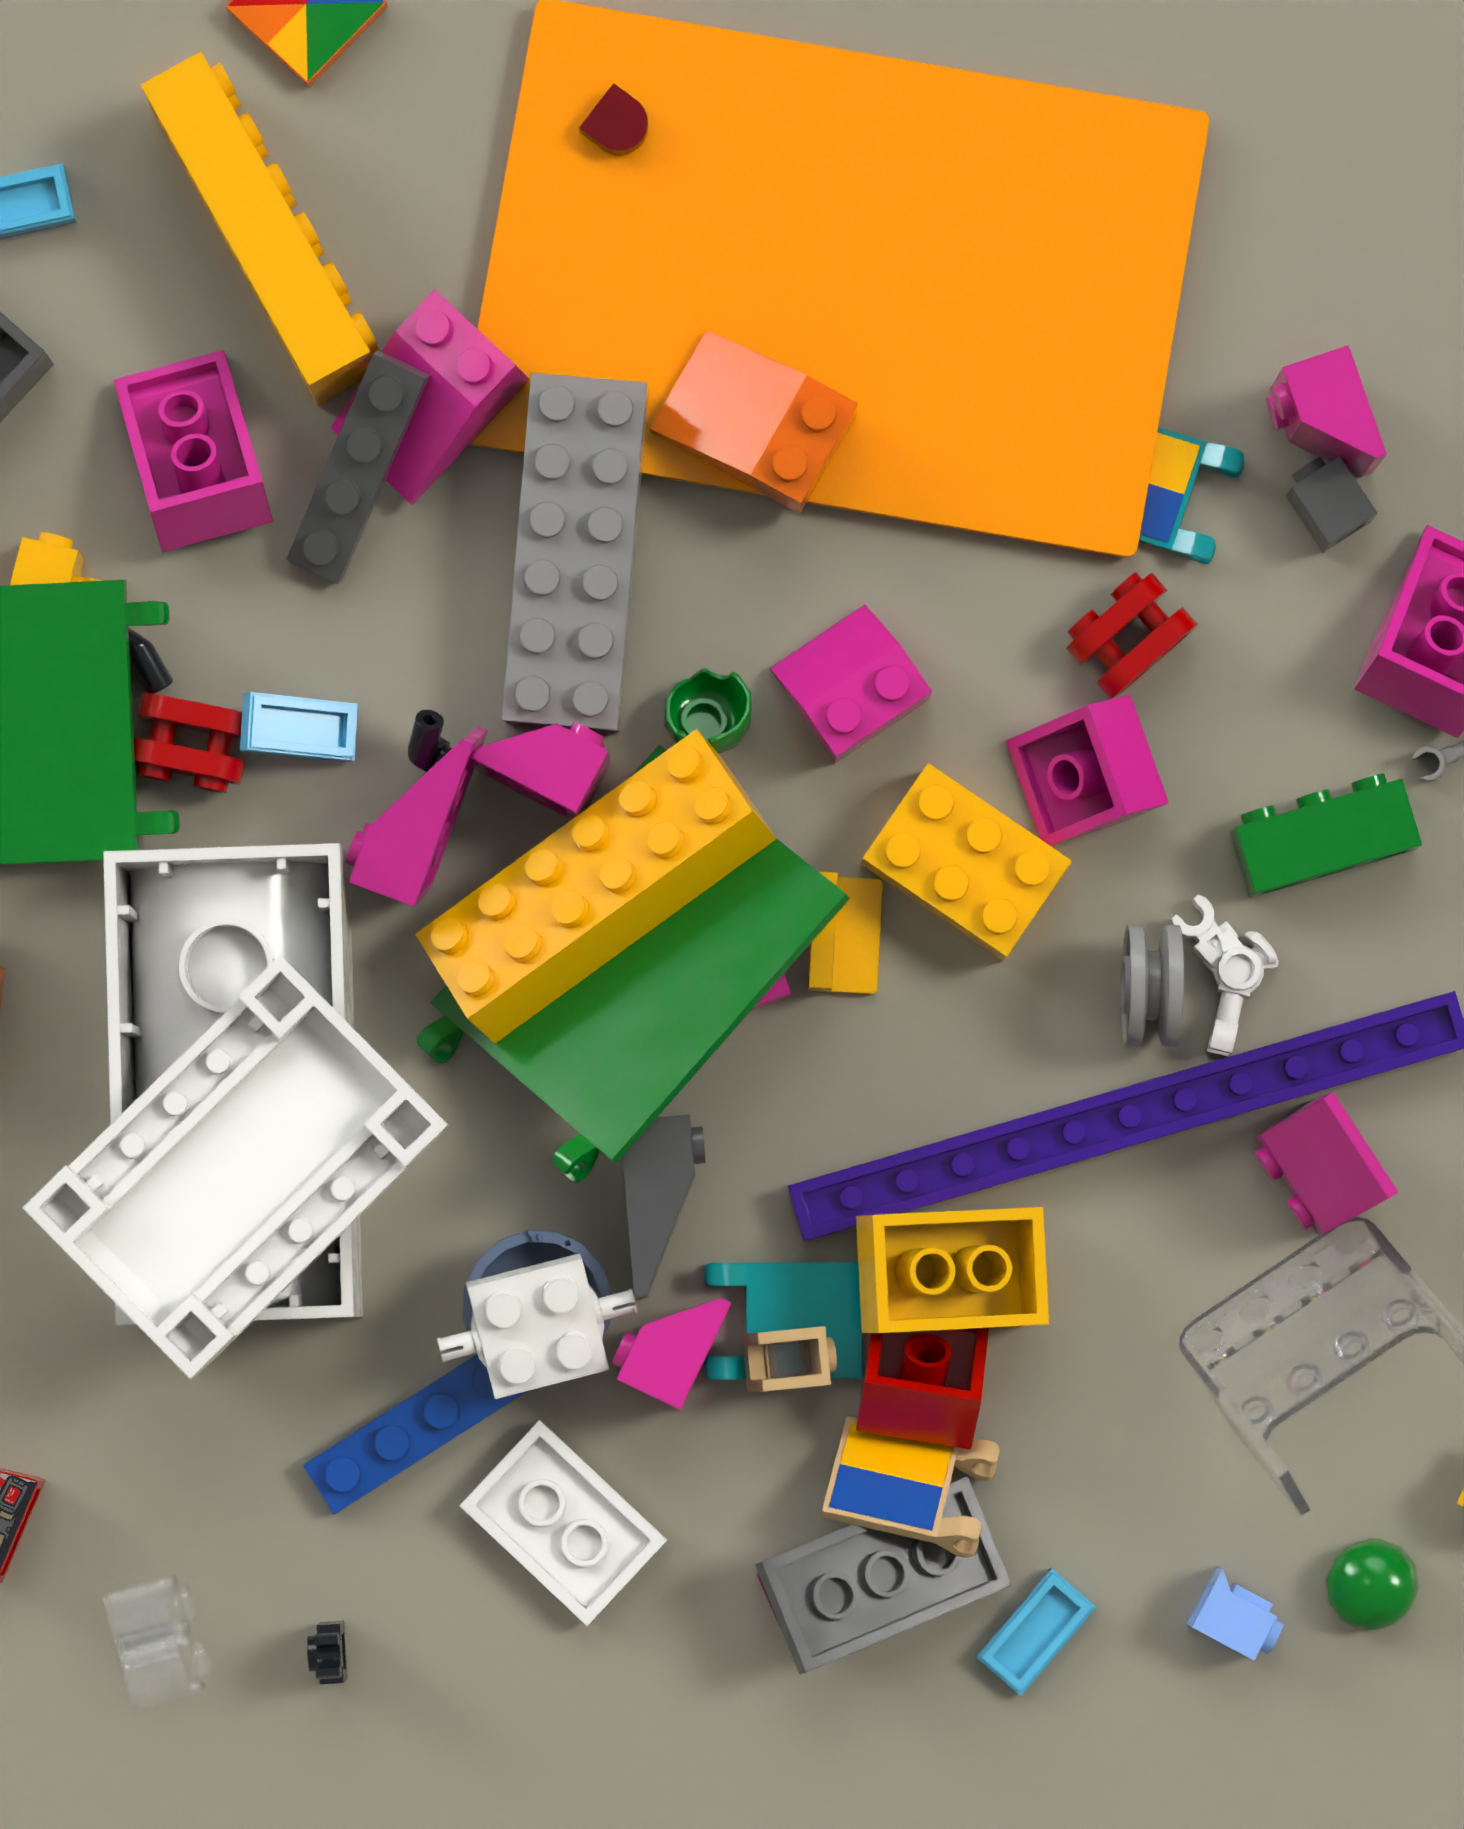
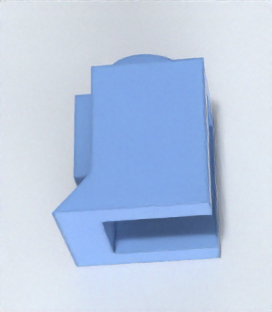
(1235, 1617)

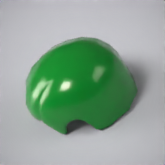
(713, 705)
(1372, 1584)

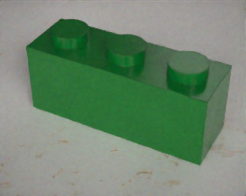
(1325, 835)

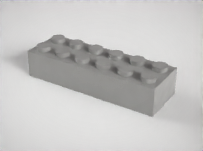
(575, 551)

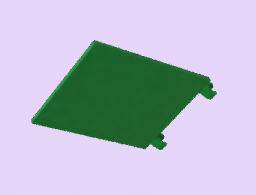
(70, 723)
(658, 1010)

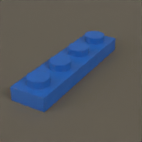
(405, 1434)

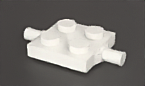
(537, 1326)

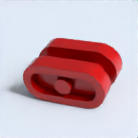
(1134, 600)
(159, 757)

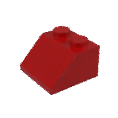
(924, 1385)

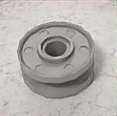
(1152, 985)

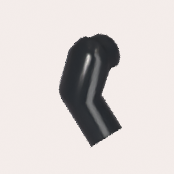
(147, 663)
(425, 743)

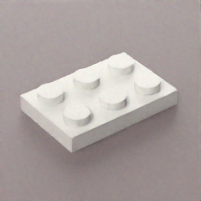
(563, 1522)

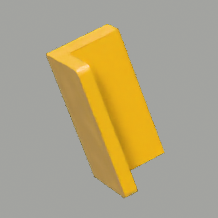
(847, 949)

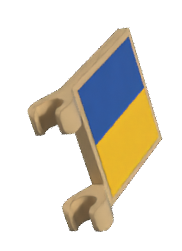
(904, 1486)

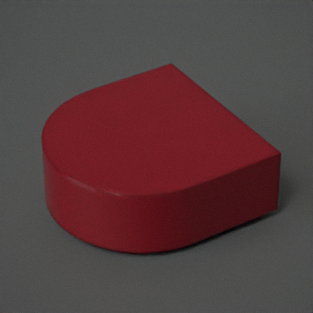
(616, 123)

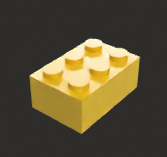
(965, 862)
(952, 1270)

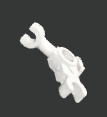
(1234, 967)

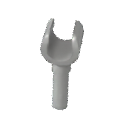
(1446, 756)

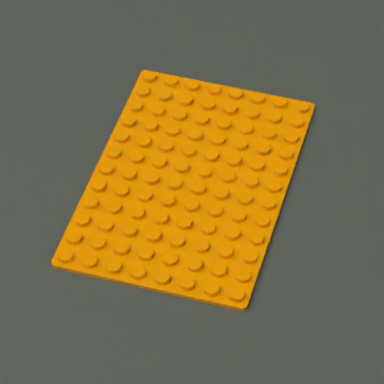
(912, 233)

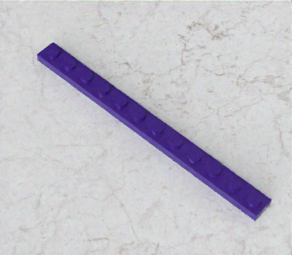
(1129, 1115)

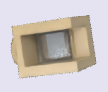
(788, 1359)

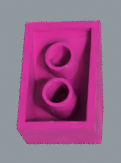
(462, 396)
(193, 451)
(1420, 642)
(407, 842)
(1323, 1165)

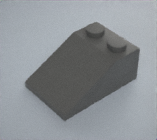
(656, 1186)

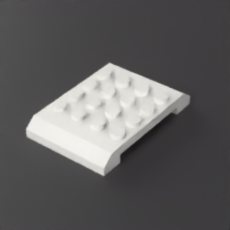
(236, 1168)

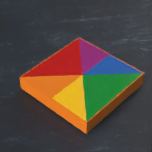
(306, 32)

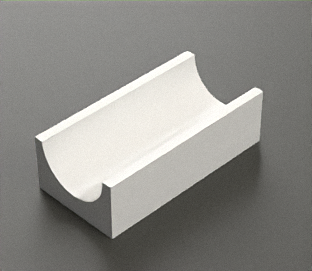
(180, 950)

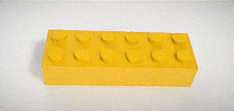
(255, 219)
(595, 886)

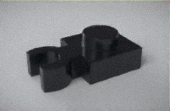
(328, 1652)

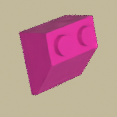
(1327, 410)
(852, 683)
(549, 766)
(1087, 770)
(670, 1352)

